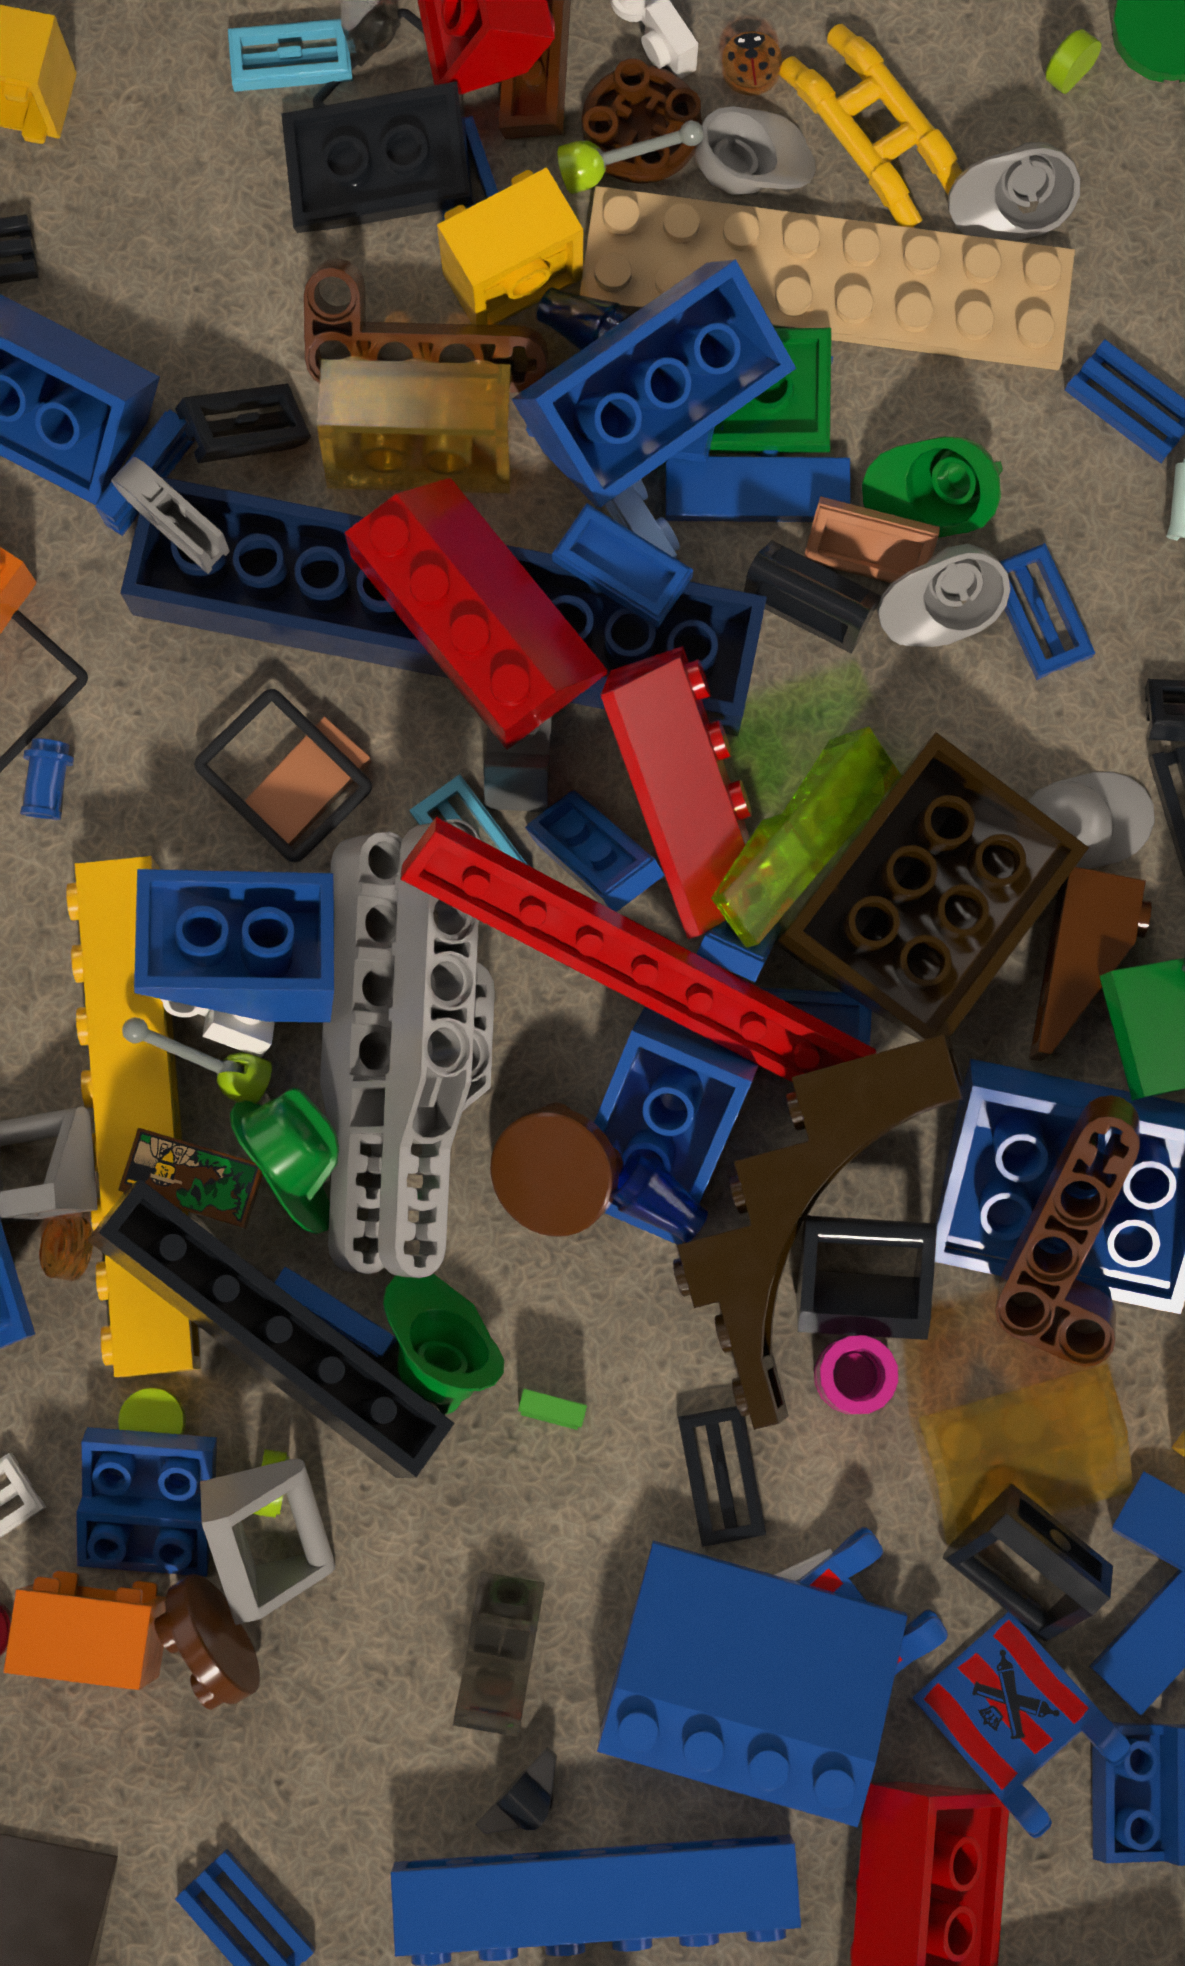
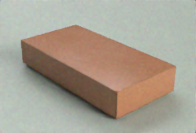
(868, 541)
(305, 784)

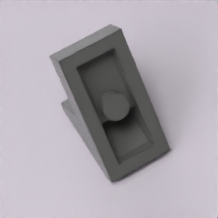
(520, 775)

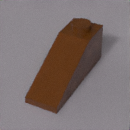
(1090, 935)

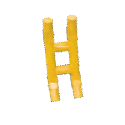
(874, 158)

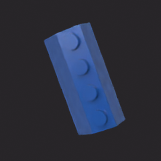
(655, 382)
(67, 402)

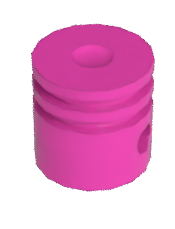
(856, 1375)

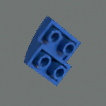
(144, 1501)
(1142, 1799)

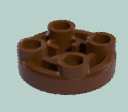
(637, 108)
(555, 1170)
(211, 1644)

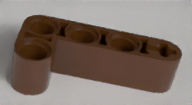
(424, 340)
(1078, 1224)

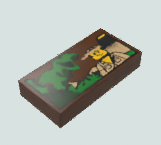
(194, 1177)

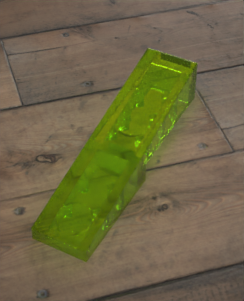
(801, 840)

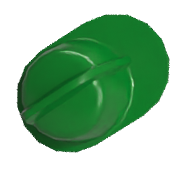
(936, 483)
(294, 1152)
(441, 1341)

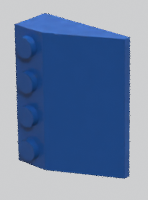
(1004, 1154)
(753, 1683)

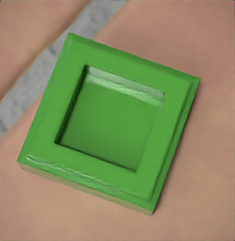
(552, 1409)

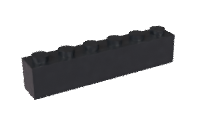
(270, 1331)

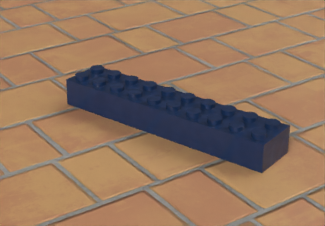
(301, 589)

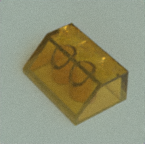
(415, 424)
(1049, 1438)

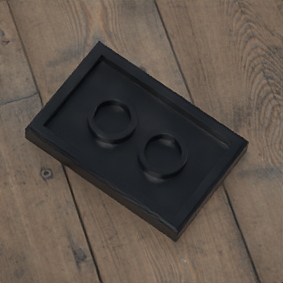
(377, 158)

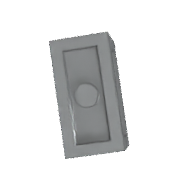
(71, 1172)
(231, 1498)

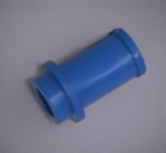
(45, 778)

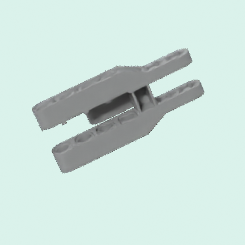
(428, 1049)

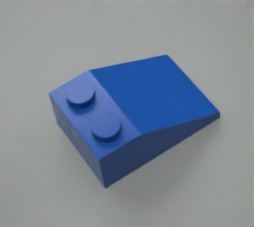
(237, 942)
(673, 1102)

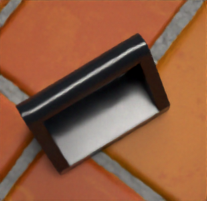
(811, 595)
(866, 1302)
(1046, 1547)

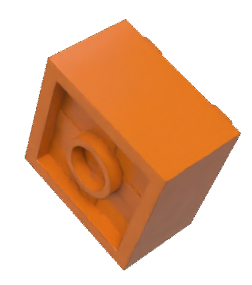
(86, 1632)

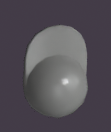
(753, 151)
(988, 193)
(922, 602)
(1101, 811)

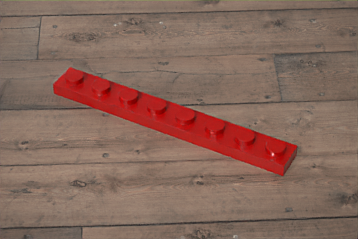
(623, 954)

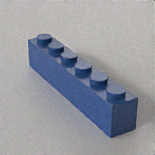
(595, 1897)

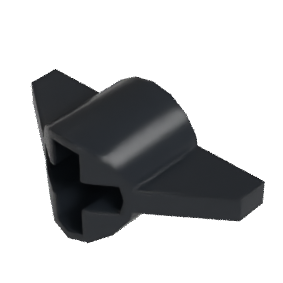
(526, 1800)

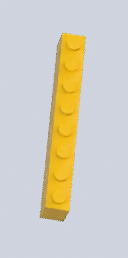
(128, 1090)

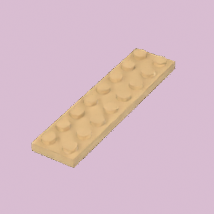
(841, 274)

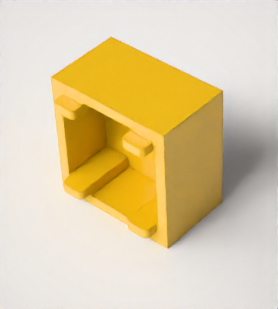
(33, 74)
(511, 248)

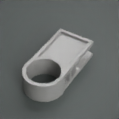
(171, 513)

